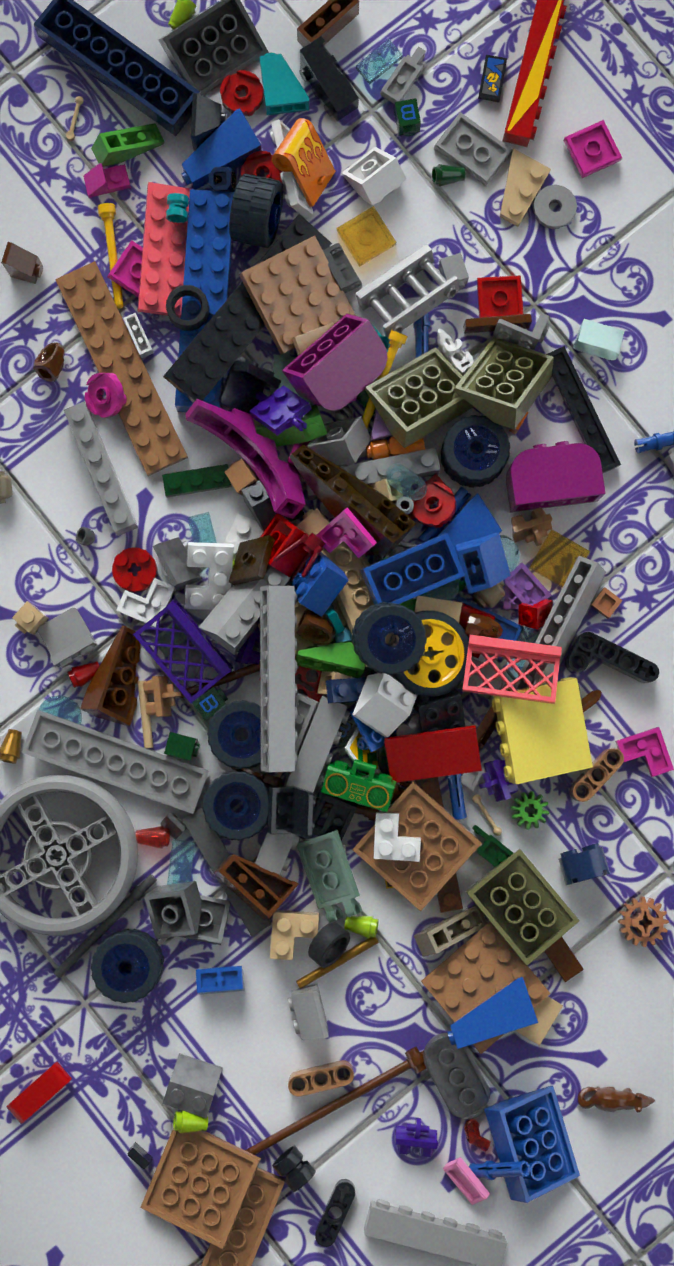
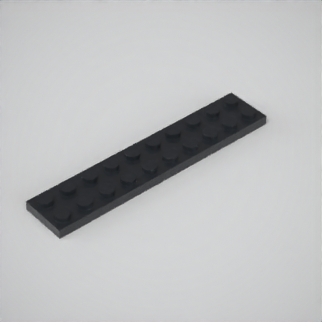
(231, 327)

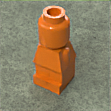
(383, 449)

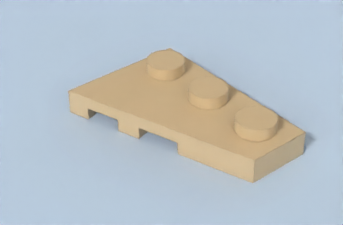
(522, 186)

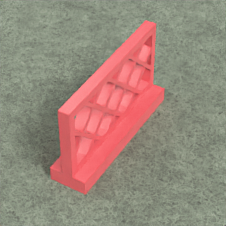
(518, 651)

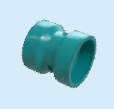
(177, 208)

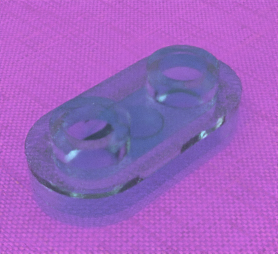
(405, 481)

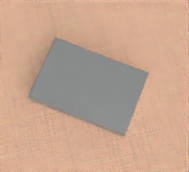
(473, 148)

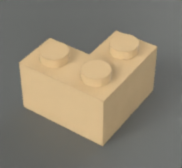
(287, 926)

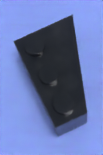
(327, 80)

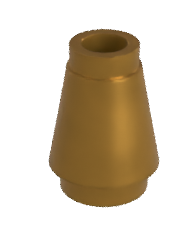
(11, 747)

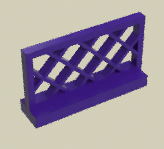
(197, 637)

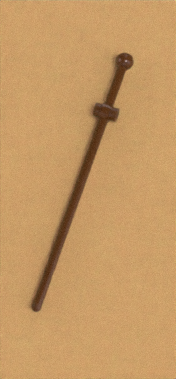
(414, 1061)

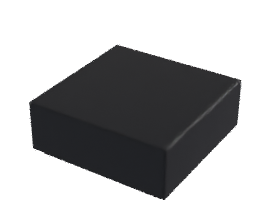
(139, 1155)

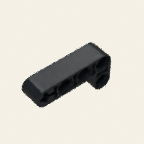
(613, 662)

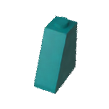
(281, 87)

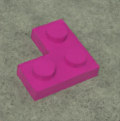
(347, 529)
(651, 746)

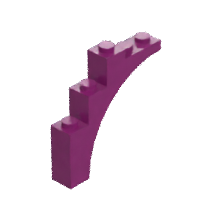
(259, 452)

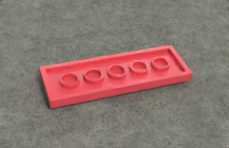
(161, 252)

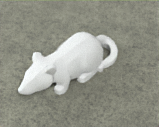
(452, 351)

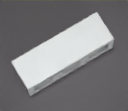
(138, 335)

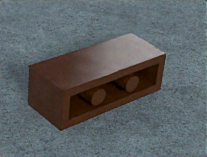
(327, 21)

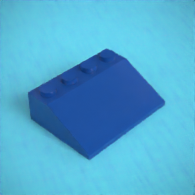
(534, 1132)

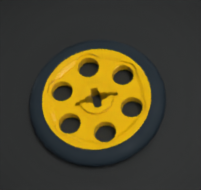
(448, 677)

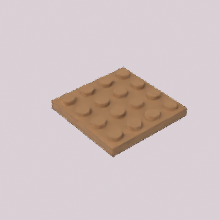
(295, 293)
(442, 851)
(477, 973)
(201, 1185)

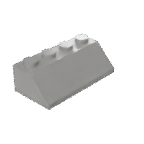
(239, 611)

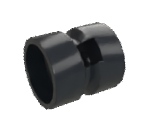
(295, 1170)

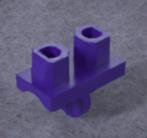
(245, 653)
(495, 781)
(416, 1136)

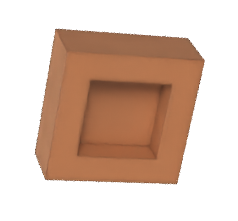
(606, 603)

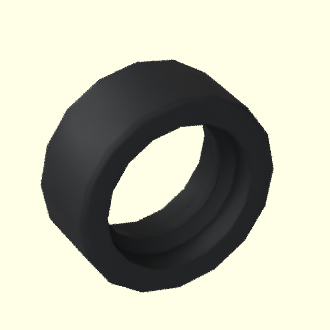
(187, 290)
(329, 944)

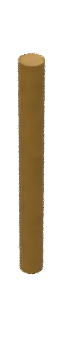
(346, 956)

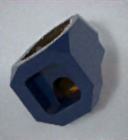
(223, 179)

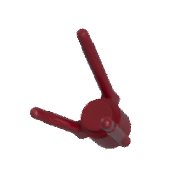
(312, 545)

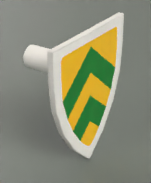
(355, 753)

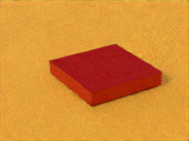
(499, 296)

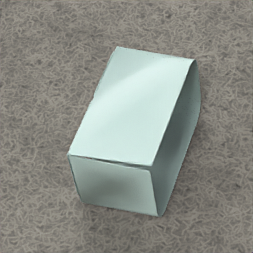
(599, 340)

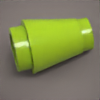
(181, 13)
(362, 925)
(188, 1122)

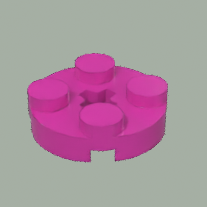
(114, 395)

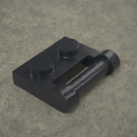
(338, 816)

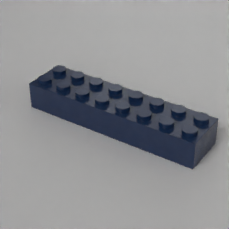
(117, 63)

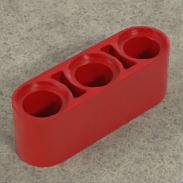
(39, 1092)

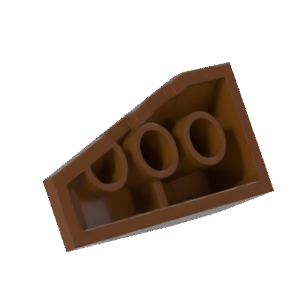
(113, 685)

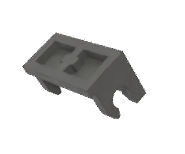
(341, 268)

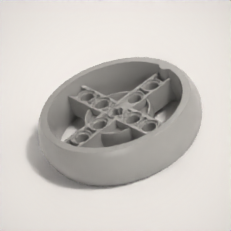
(88, 912)

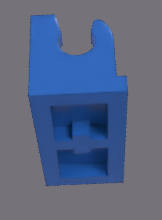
(220, 980)

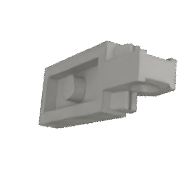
(403, 76)

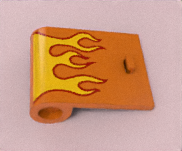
(306, 158)

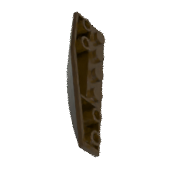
(342, 490)

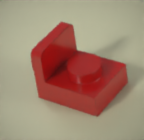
(535, 615)

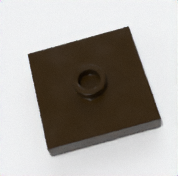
(251, 560)

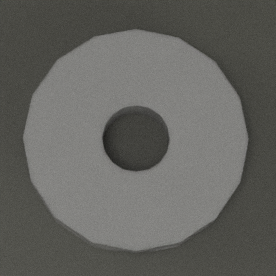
(559, 195)

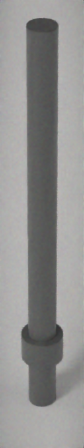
(136, 894)

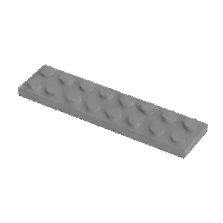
(115, 761)

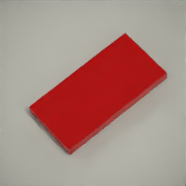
(433, 754)

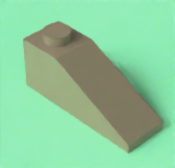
(450, 931)

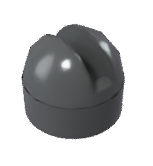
(85, 536)

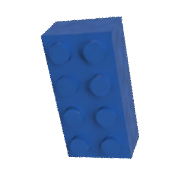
(413, 571)

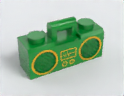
(357, 787)

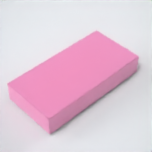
(466, 1181)

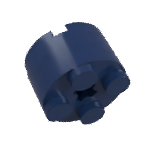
(583, 865)

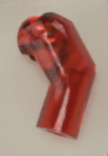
(473, 1135)

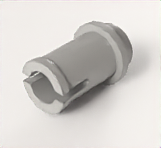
(405, 500)

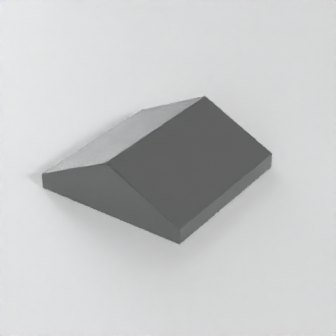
(212, 920)

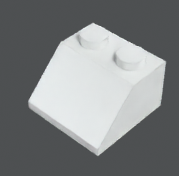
(375, 175)
(384, 704)

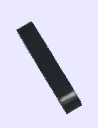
(322, 1226)

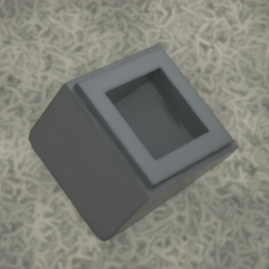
(174, 824)

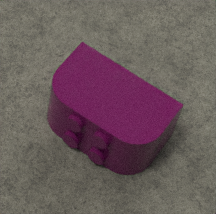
(338, 364)
(554, 477)

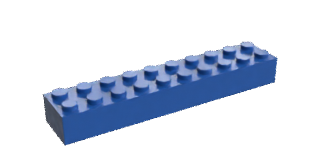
(207, 268)

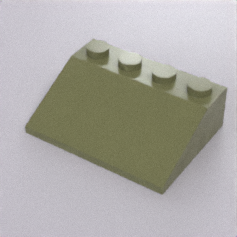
(505, 381)
(418, 397)
(522, 906)

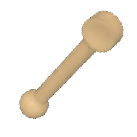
(70, 134)
(496, 830)

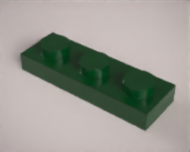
(196, 480)

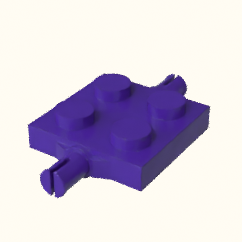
(280, 410)

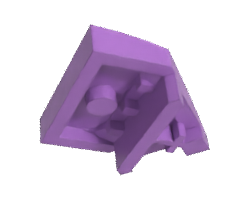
(523, 588)

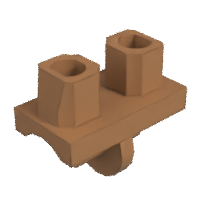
(533, 529)
(163, 696)

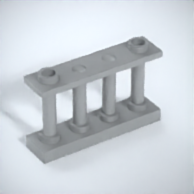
(396, 276)

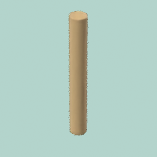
(146, 721)

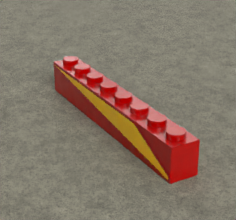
(533, 72)

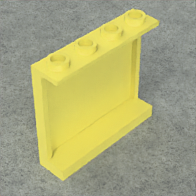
(541, 736)

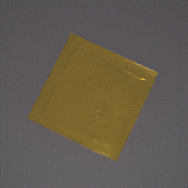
(366, 236)
(557, 557)

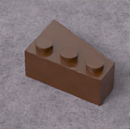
(254, 885)

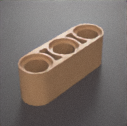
(606, 770)
(312, 1086)

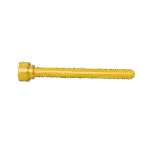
(107, 212)
(395, 342)

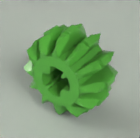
(534, 804)

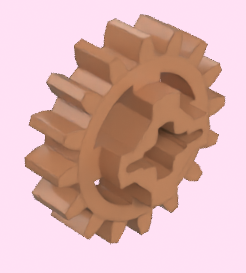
(643, 930)

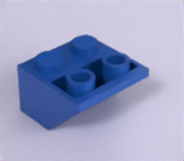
(483, 562)
(320, 585)

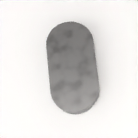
(456, 1077)

